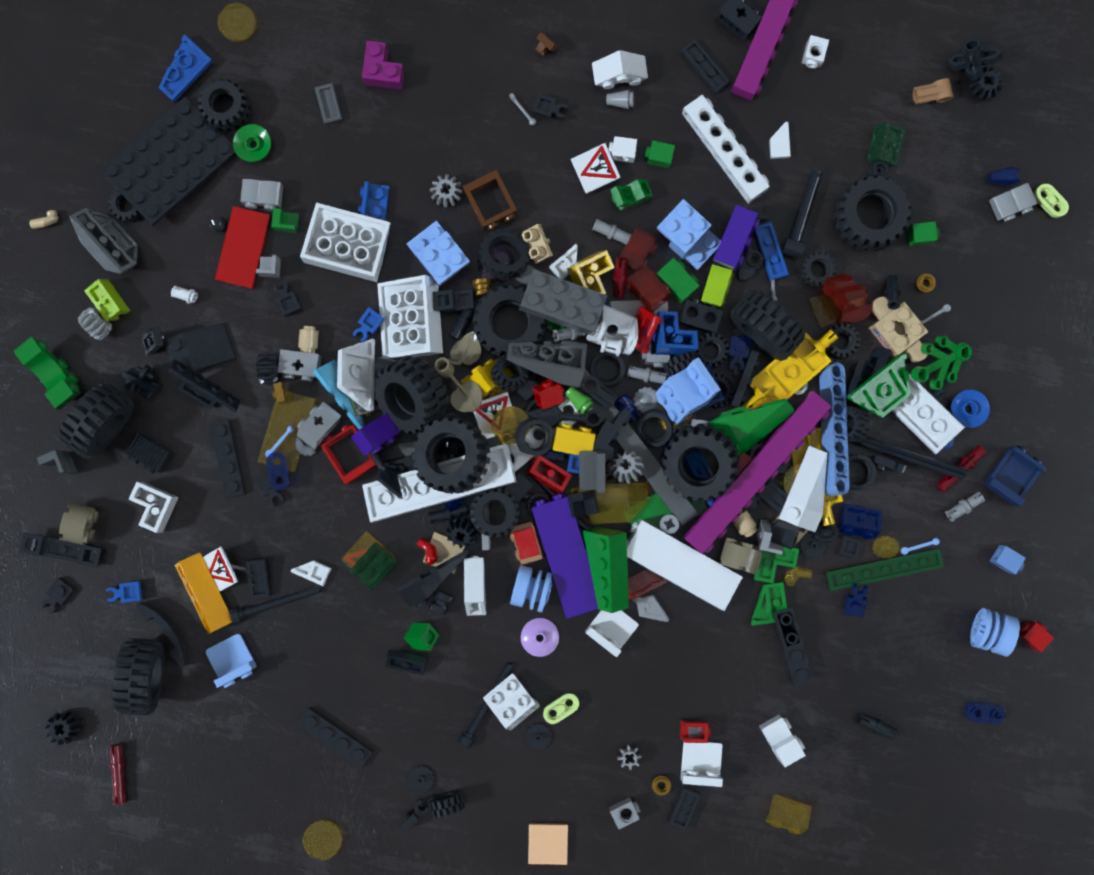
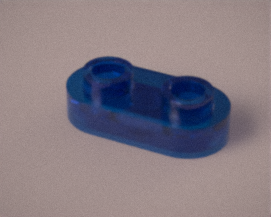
(276, 471)
(986, 713)

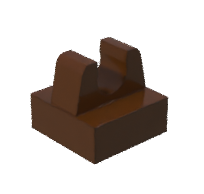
(545, 44)

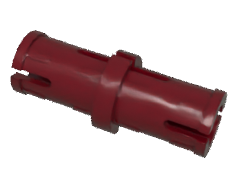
(620, 276)

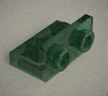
(886, 144)
(373, 566)

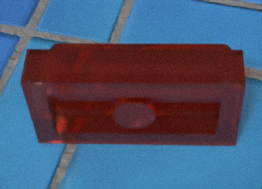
(643, 583)

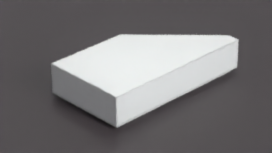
(780, 143)
(560, 266)
(313, 571)

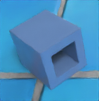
(1008, 559)

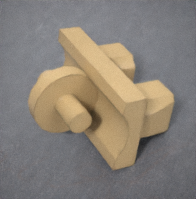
(539, 247)

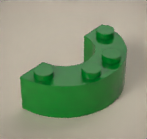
(52, 372)

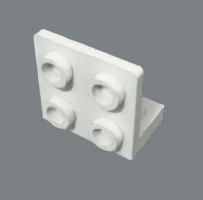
(611, 630)
(511, 702)
(701, 764)

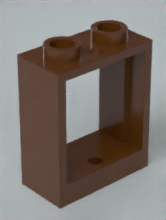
(482, 183)

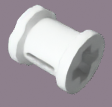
(611, 346)

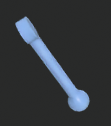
(290, 429)
(904, 550)

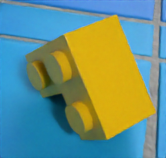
(587, 271)
(482, 377)
(573, 440)

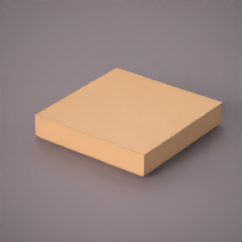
(548, 843)

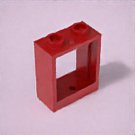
(332, 440)

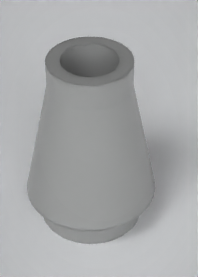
(621, 99)

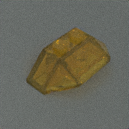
(618, 503)

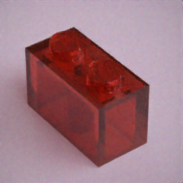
(648, 288)

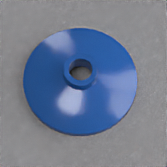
(978, 404)

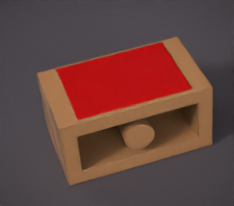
(527, 542)

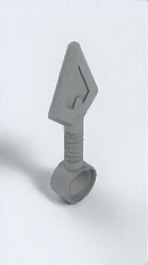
(650, 608)

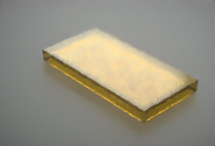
(282, 417)

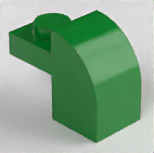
(631, 194)

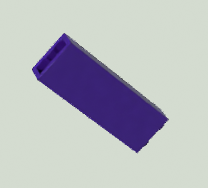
(565, 554)

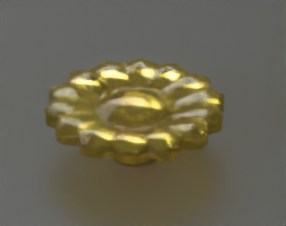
(885, 547)

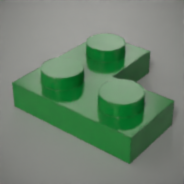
(770, 560)

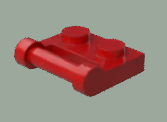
(647, 326)

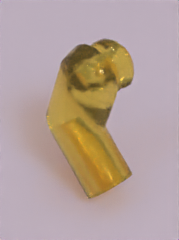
(795, 573)

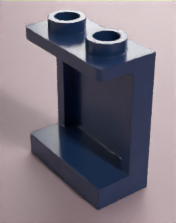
(1014, 475)

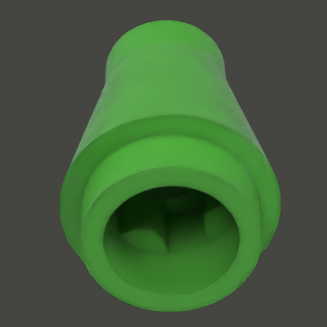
(579, 400)

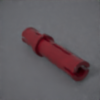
(968, 462)
(117, 769)

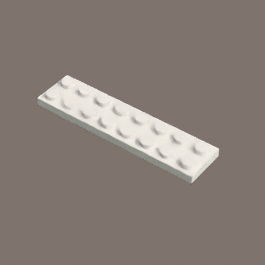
(416, 495)

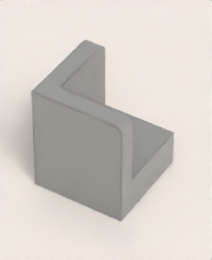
(269, 267)

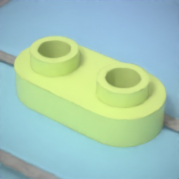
(1051, 199)
(561, 708)

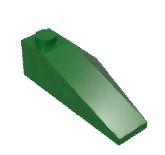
(753, 425)

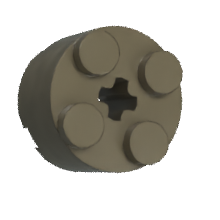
(78, 524)
(741, 555)

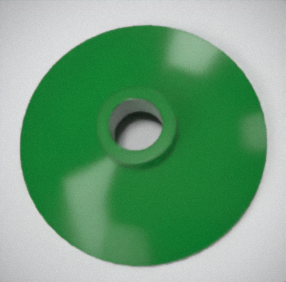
(245, 137)

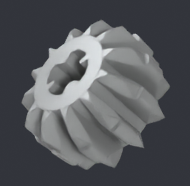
(439, 193)
(94, 323)
(621, 463)

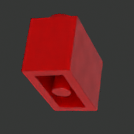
(548, 474)

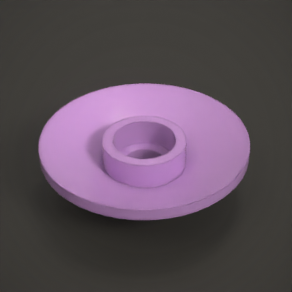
(534, 628)

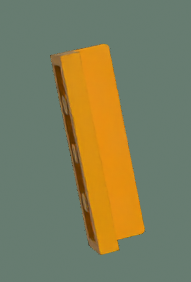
(203, 593)

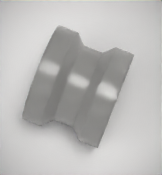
(668, 521)

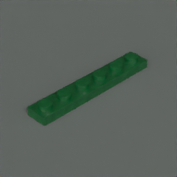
(884, 569)

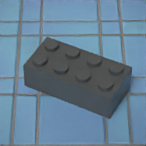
(563, 302)

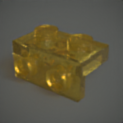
(789, 814)

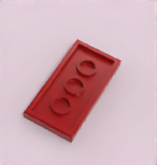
(243, 247)

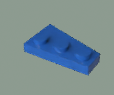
(185, 69)

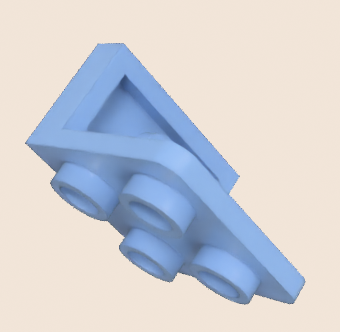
(230, 660)

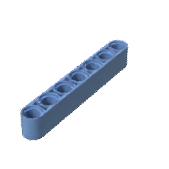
(834, 429)

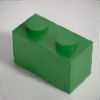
(678, 280)

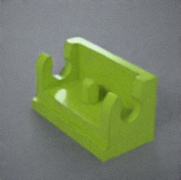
(717, 286)
(106, 300)

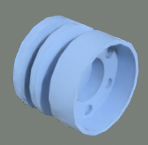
(531, 588)
(995, 632)

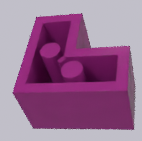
(378, 71)

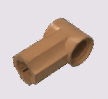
(938, 91)

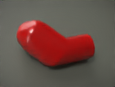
(430, 551)

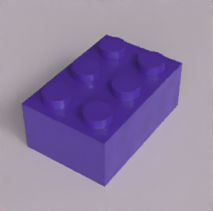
(736, 238)

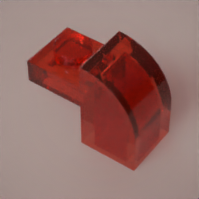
(856, 315)

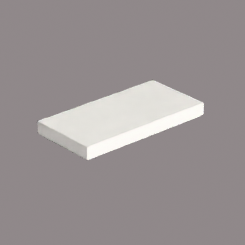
(927, 418)

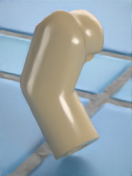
(45, 221)

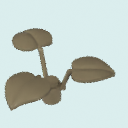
(466, 351)

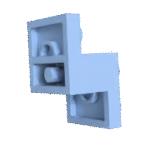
(689, 235)
(438, 253)
(687, 391)

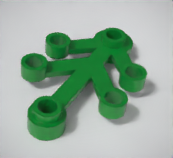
(960, 353)

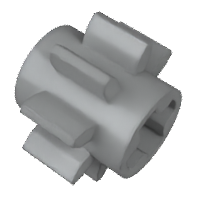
(629, 762)

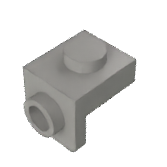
(656, 360)

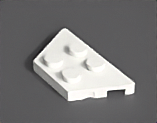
(357, 373)

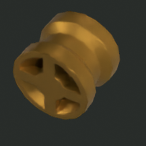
(481, 286)

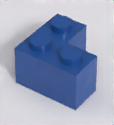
(671, 340)

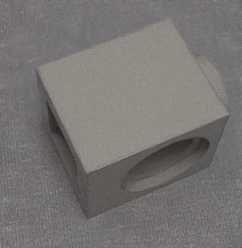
(622, 821)

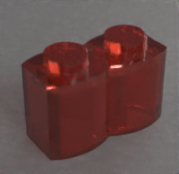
(638, 248)
(844, 292)

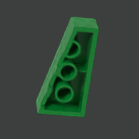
(608, 567)

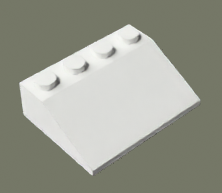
(345, 242)
(410, 318)

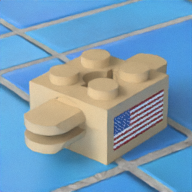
(898, 329)

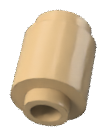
(308, 339)
(745, 524)

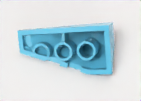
(327, 376)

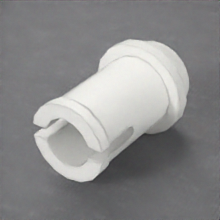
(189, 296)

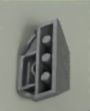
(105, 240)

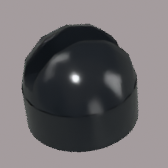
(218, 224)

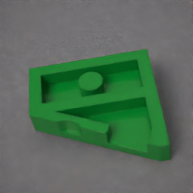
(770, 600)

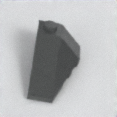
(557, 362)

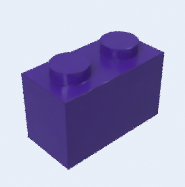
(375, 434)

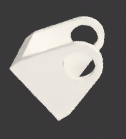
(626, 329)

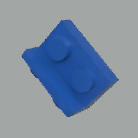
(374, 200)

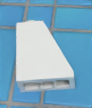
(474, 586)

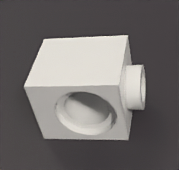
(815, 44)
(623, 149)

